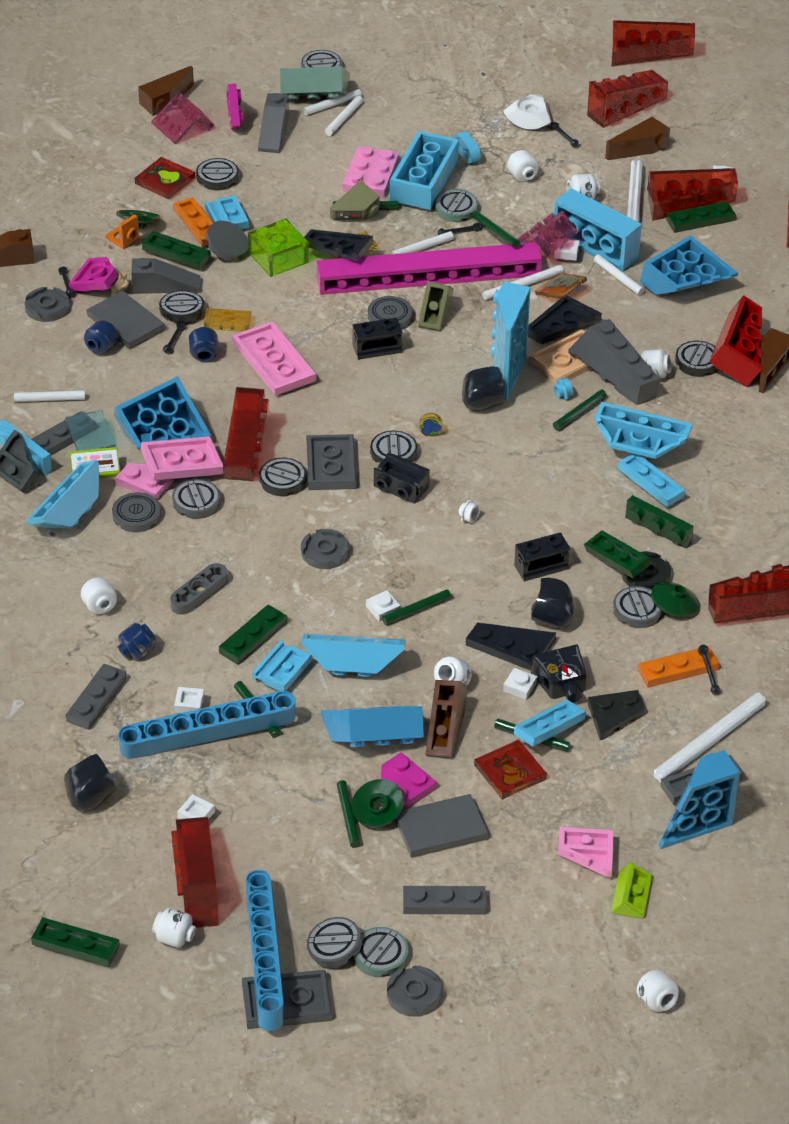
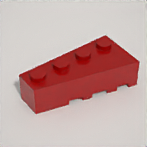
(739, 342)

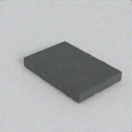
(129, 318)
(331, 462)
(441, 825)
(304, 998)

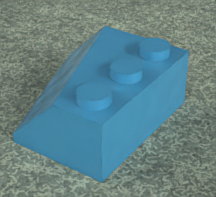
(684, 267)
(161, 415)
(374, 724)
(706, 801)

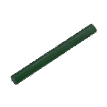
(497, 230)

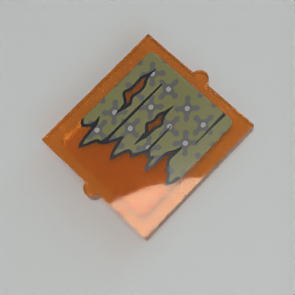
(560, 285)

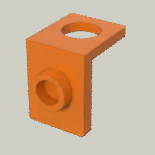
(128, 232)

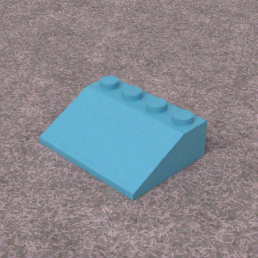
(510, 332)

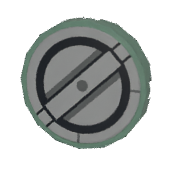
(456, 205)
(382, 951)

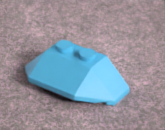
(640, 431)
(69, 499)
(352, 653)

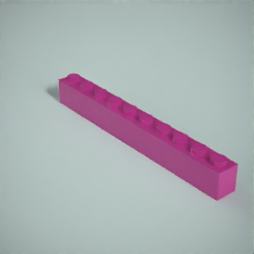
(435, 266)

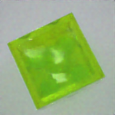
(278, 247)

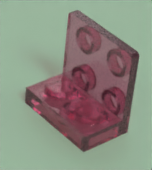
(179, 118)
(552, 234)

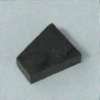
(16, 462)
(615, 711)

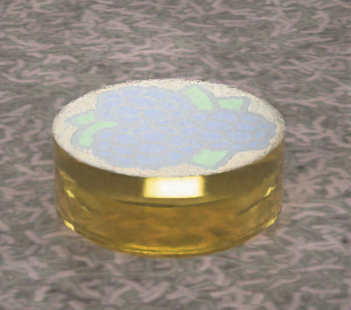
(430, 424)

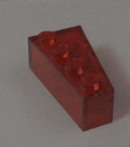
(650, 41)
(622, 97)
(689, 189)
(245, 434)
(750, 597)
(195, 870)

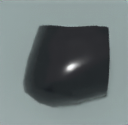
(483, 388)
(553, 604)
(88, 783)

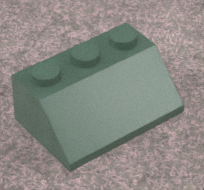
(314, 82)

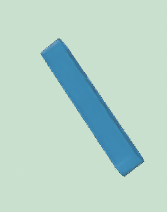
(197, 732)
(264, 950)

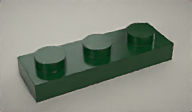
(700, 217)
(176, 250)
(659, 521)
(617, 554)
(253, 634)
(75, 942)

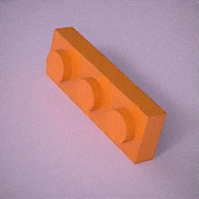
(193, 218)
(675, 667)

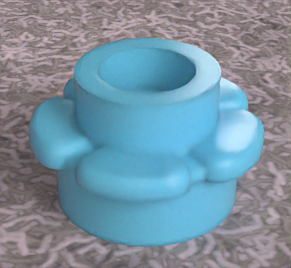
(563, 388)

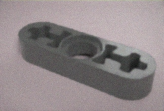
(195, 598)

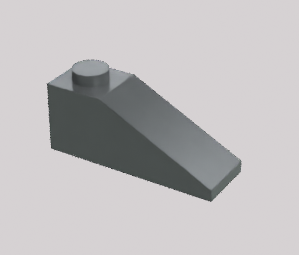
(273, 122)
(156, 276)

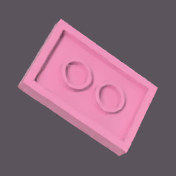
(373, 168)
(181, 458)

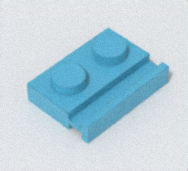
(227, 210)
(282, 666)

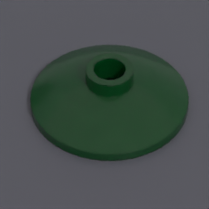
(143, 216)
(675, 599)
(373, 795)

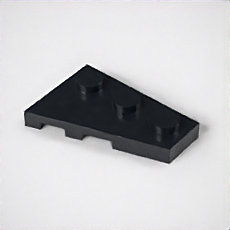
(340, 244)
(561, 319)
(510, 643)

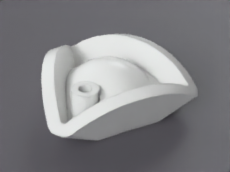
(529, 112)

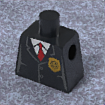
(561, 672)

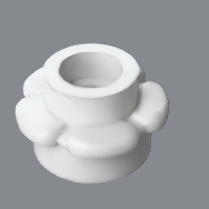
(469, 511)

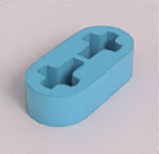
(468, 147)

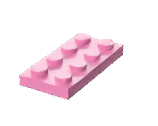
(274, 358)

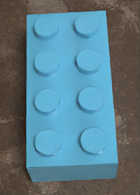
(424, 170)
(601, 229)

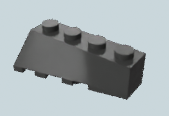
(616, 361)

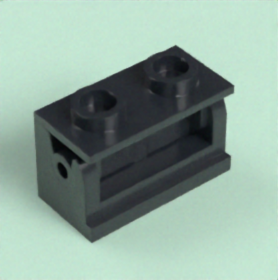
(377, 338)
(401, 478)
(542, 556)

